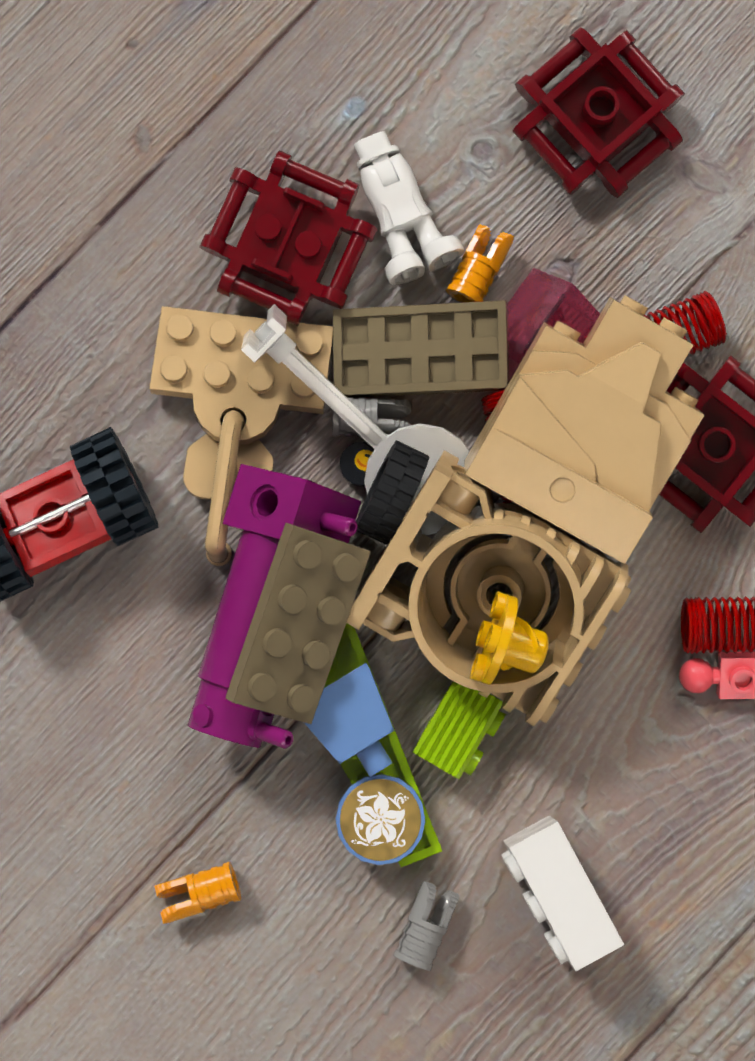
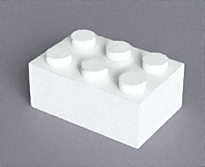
(561, 894)

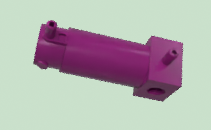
(259, 508)

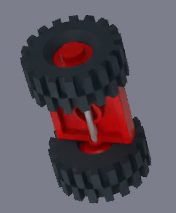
(71, 511)

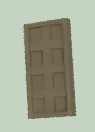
(421, 349)
(297, 624)

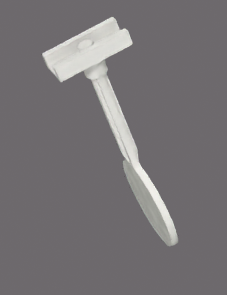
(425, 438)

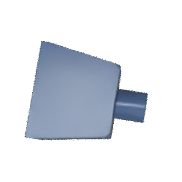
(353, 720)

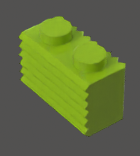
(458, 729)

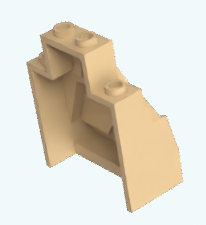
(591, 426)

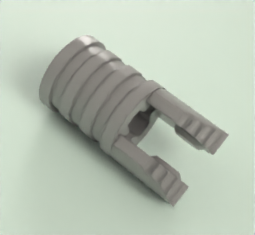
(374, 409)
(424, 936)

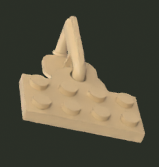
(203, 360)

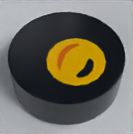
(354, 462)

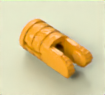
(476, 271)
(205, 889)

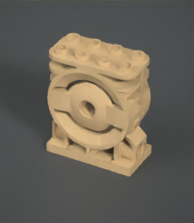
(586, 579)

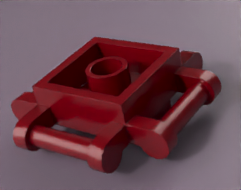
(599, 111)
(288, 238)
(720, 448)

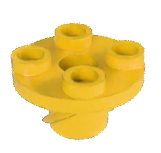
(507, 642)

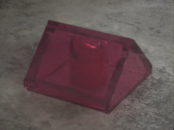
(546, 300)

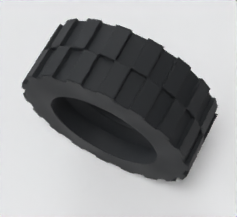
(391, 492)

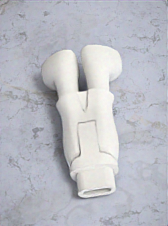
(400, 208)

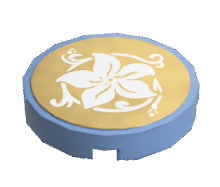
(380, 819)

